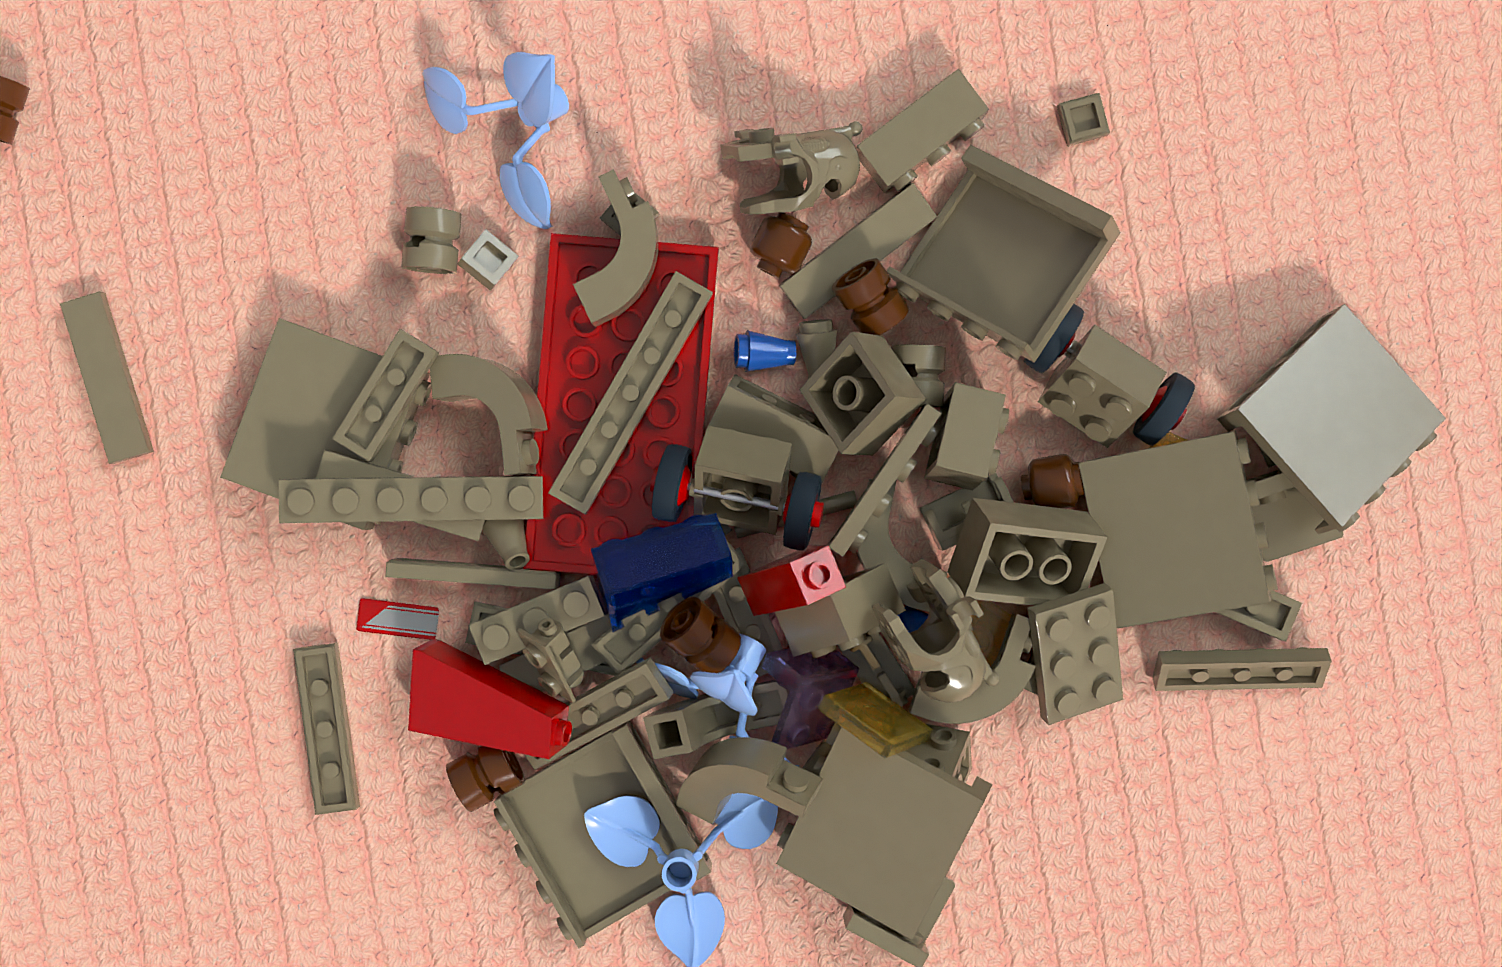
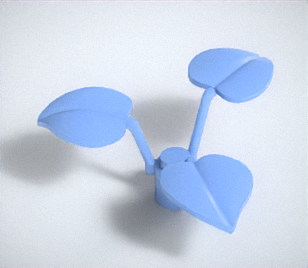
(539, 101)
(727, 685)
(687, 922)

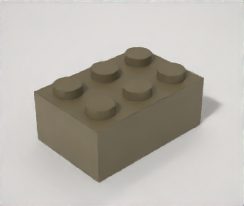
(1025, 552)

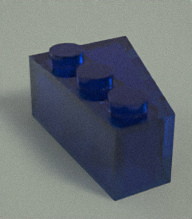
(660, 564)

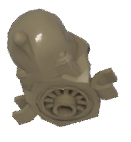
(821, 156)
(944, 642)

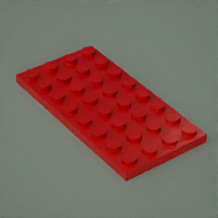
(575, 375)

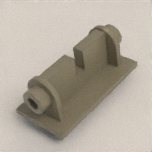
(552, 657)
(880, 668)

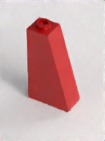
(792, 581)
(481, 705)

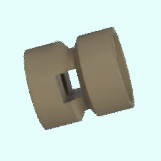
(431, 240)
(927, 363)

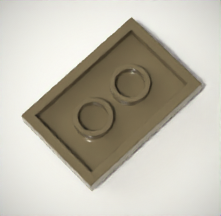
(1076, 653)

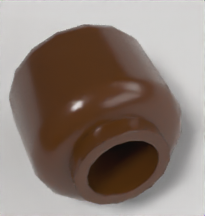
(781, 244)
(1053, 482)

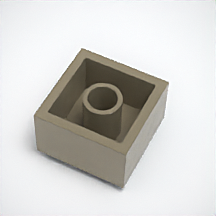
(862, 394)
(965, 444)
(842, 615)

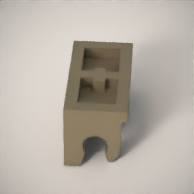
(947, 514)

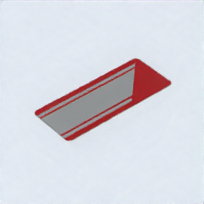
(397, 619)

